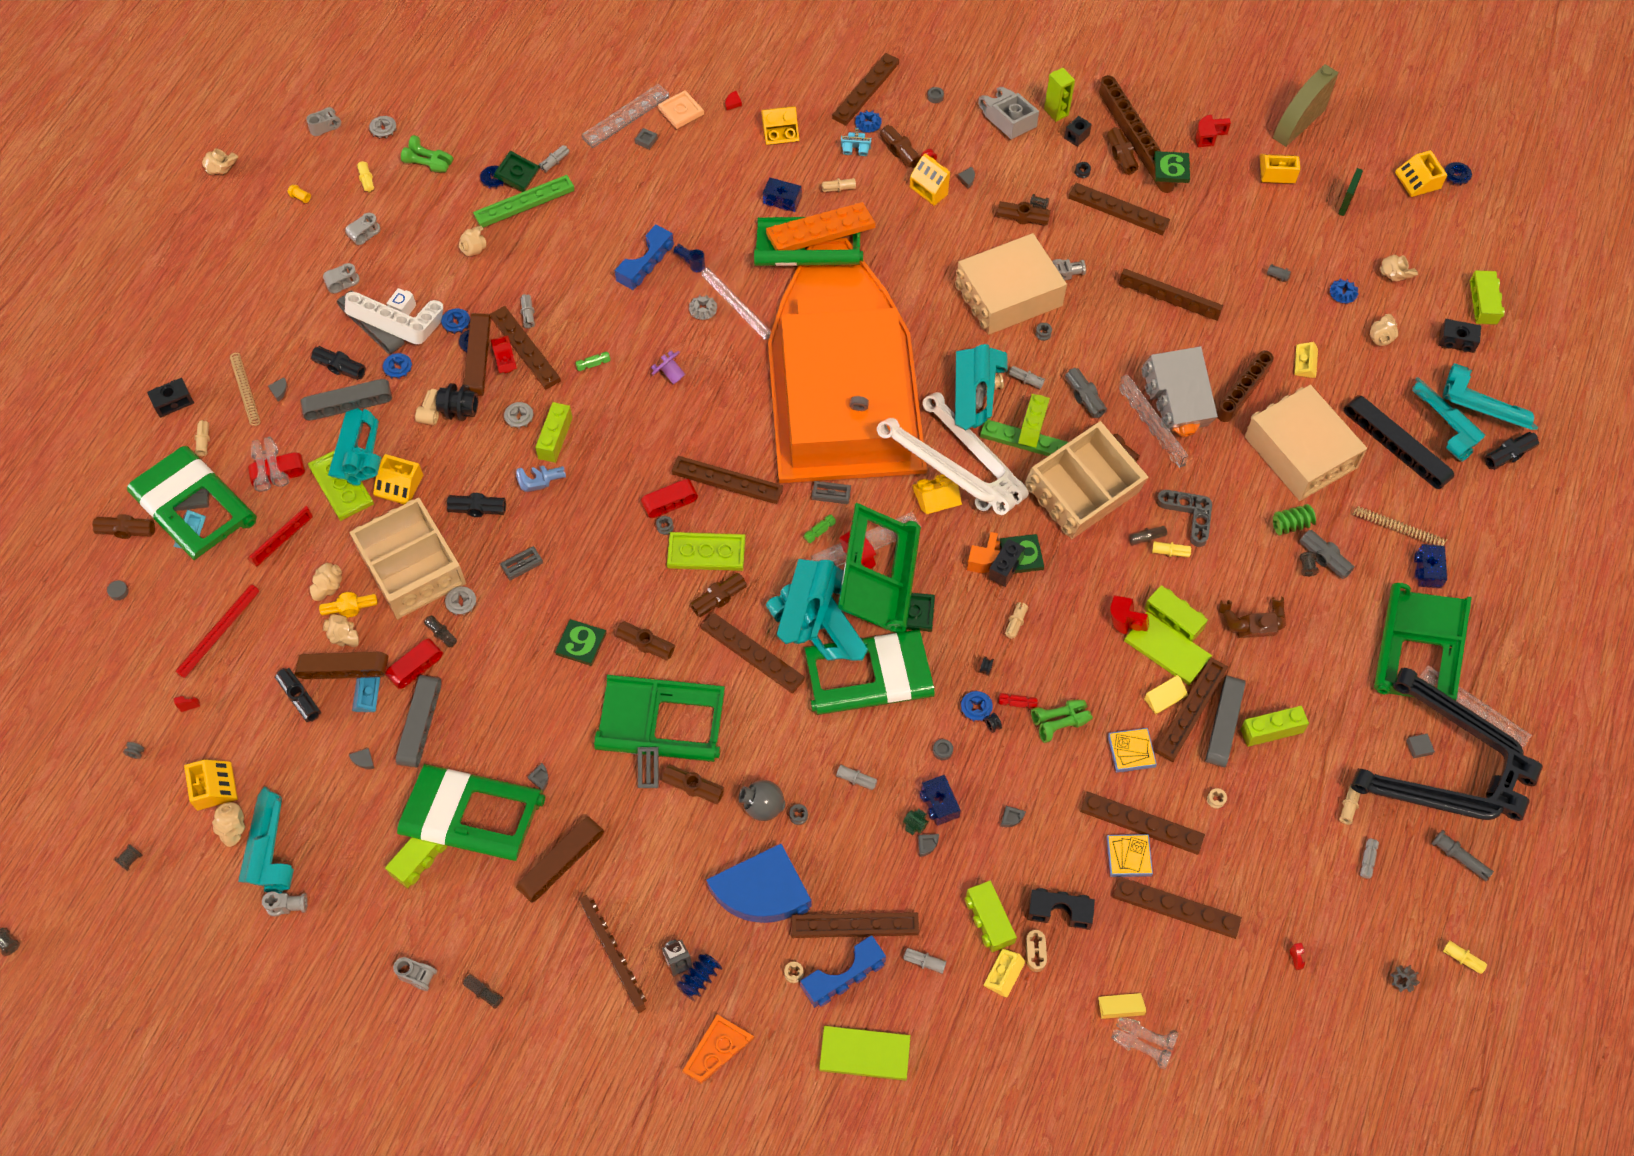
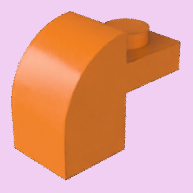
(982, 558)

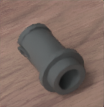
(1278, 272)

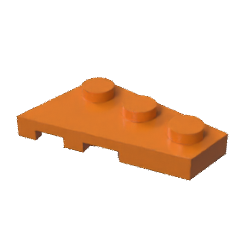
(716, 1048)

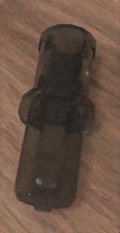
(1147, 535)
(440, 631)
(482, 991)

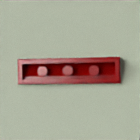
(280, 537)

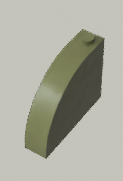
(1306, 105)

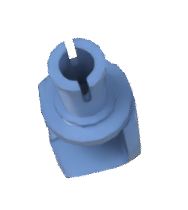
(541, 480)

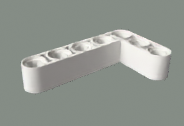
(393, 321)

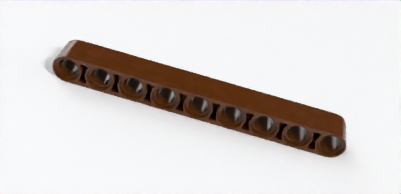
(1132, 126)

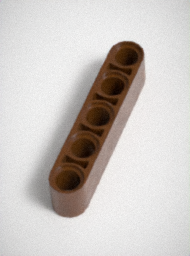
(477, 352)
(1245, 386)
(341, 665)
(560, 859)

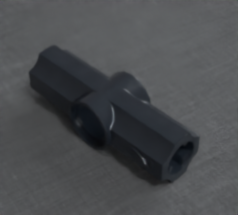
(338, 363)
(1511, 450)
(476, 505)
(303, 702)

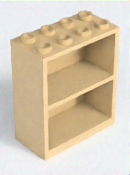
(1010, 283)
(1305, 442)
(1085, 480)
(408, 558)

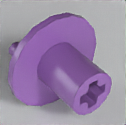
(669, 367)

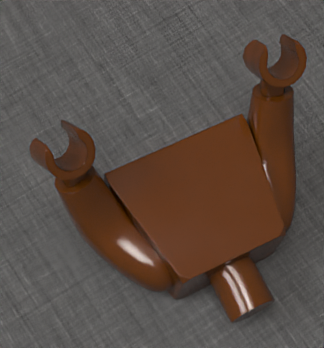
(1255, 624)

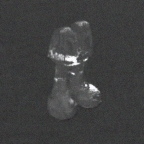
(277, 477)
(1130, 1040)

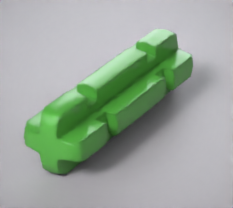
(592, 361)
(819, 528)

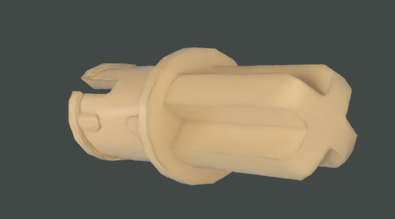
(838, 185)
(202, 438)
(1016, 620)
(1350, 805)

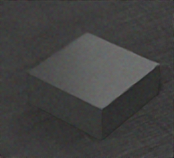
(646, 138)
(1420, 746)

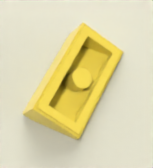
(1306, 360)
(1166, 694)
(1005, 972)
(1121, 1006)

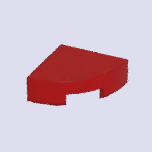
(733, 101)
(186, 704)
(1296, 951)

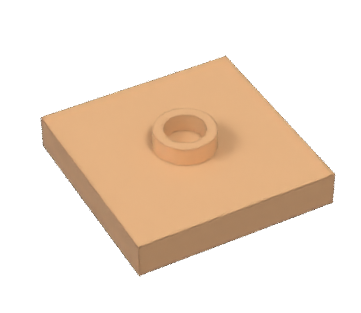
(680, 109)

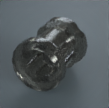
(1044, 202)
(1308, 564)
(128, 857)
(7, 943)

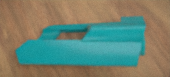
(1458, 393)
(259, 850)

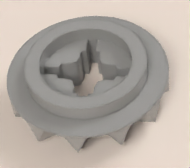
(376, 124)
(703, 313)
(513, 410)
(453, 598)

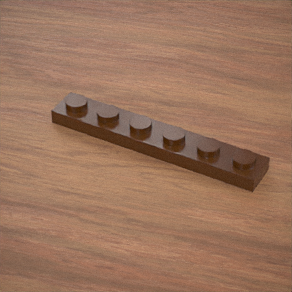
(865, 89)
(1119, 208)
(1170, 294)
(525, 347)
(727, 479)
(753, 652)
(1191, 709)
(1142, 823)
(1177, 907)
(855, 925)
(617, 960)

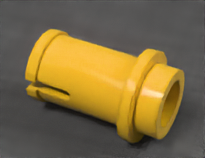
(295, 191)

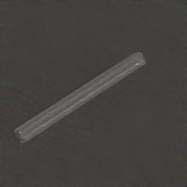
(736, 303)

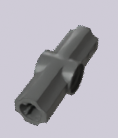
(1085, 393)
(1327, 554)

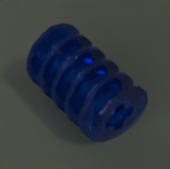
(698, 976)

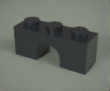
(1079, 907)

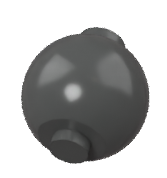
(762, 800)

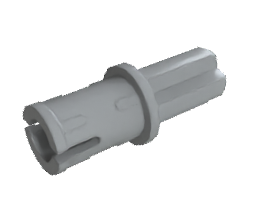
(554, 158)
(527, 311)
(1027, 377)
(980, 394)
(856, 777)
(924, 960)

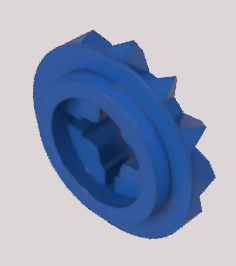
(867, 126)
(1337, 294)
(459, 315)
(400, 360)
(976, 698)

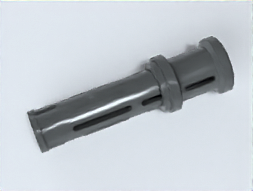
(1453, 849)

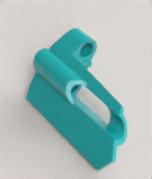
(974, 367)
(1468, 435)
(349, 460)
(810, 581)
(835, 622)

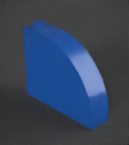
(761, 888)

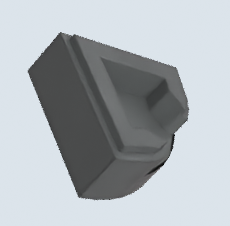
(967, 177)
(278, 388)
(362, 759)
(539, 777)
(1012, 817)
(927, 843)

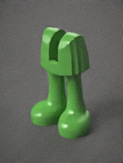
(439, 159)
(1047, 729)

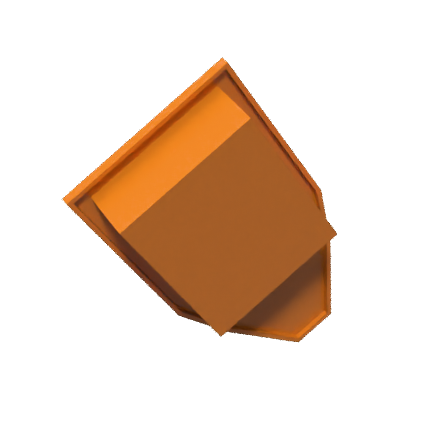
(834, 342)

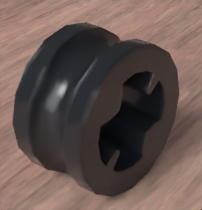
(1082, 165)
(986, 666)
(993, 722)

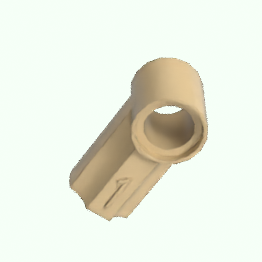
(427, 412)

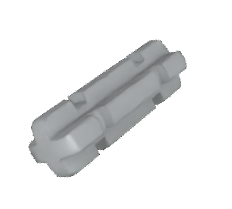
(1369, 858)

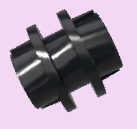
(455, 401)

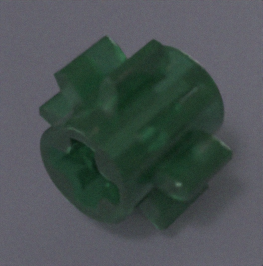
(915, 821)

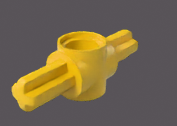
(348, 604)

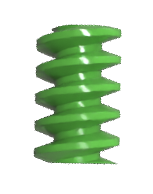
(1293, 517)

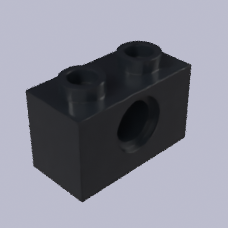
(1459, 335)
(170, 397)
(1006, 562)

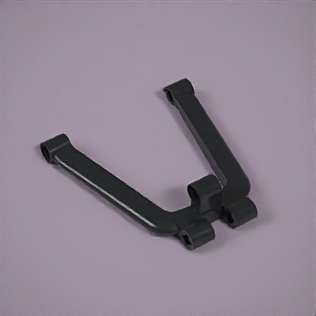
(1500, 790)

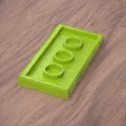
(344, 497)
(706, 551)
(1169, 649)
(865, 1053)

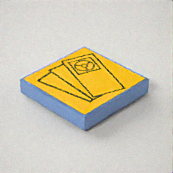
(1132, 750)
(1129, 855)

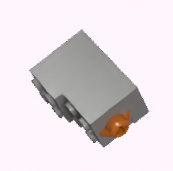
(1182, 389)

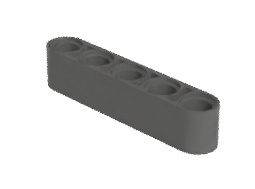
(385, 340)
(346, 399)
(418, 721)
(1225, 721)

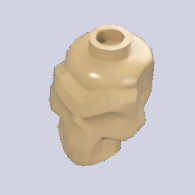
(218, 162)
(472, 242)
(1397, 268)
(1384, 331)
(325, 581)
(340, 631)
(229, 823)

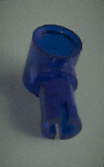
(693, 257)

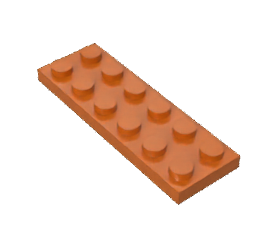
(821, 227)

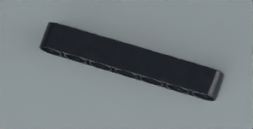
(1399, 442)

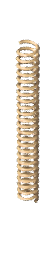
(248, 390)
(1399, 525)

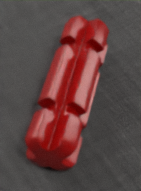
(1018, 701)

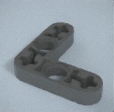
(1197, 510)

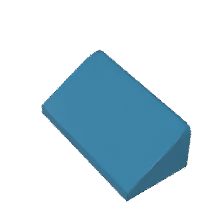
(366, 694)

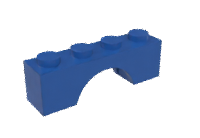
(633, 271)
(821, 986)

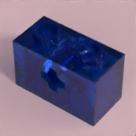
(782, 194)
(1431, 566)
(940, 789)

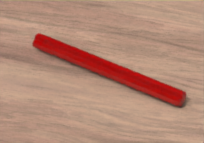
(217, 631)

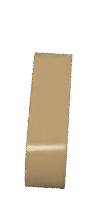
(1031, 950)

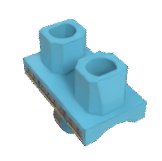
(855, 140)

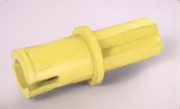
(365, 176)
(1171, 549)
(1465, 957)

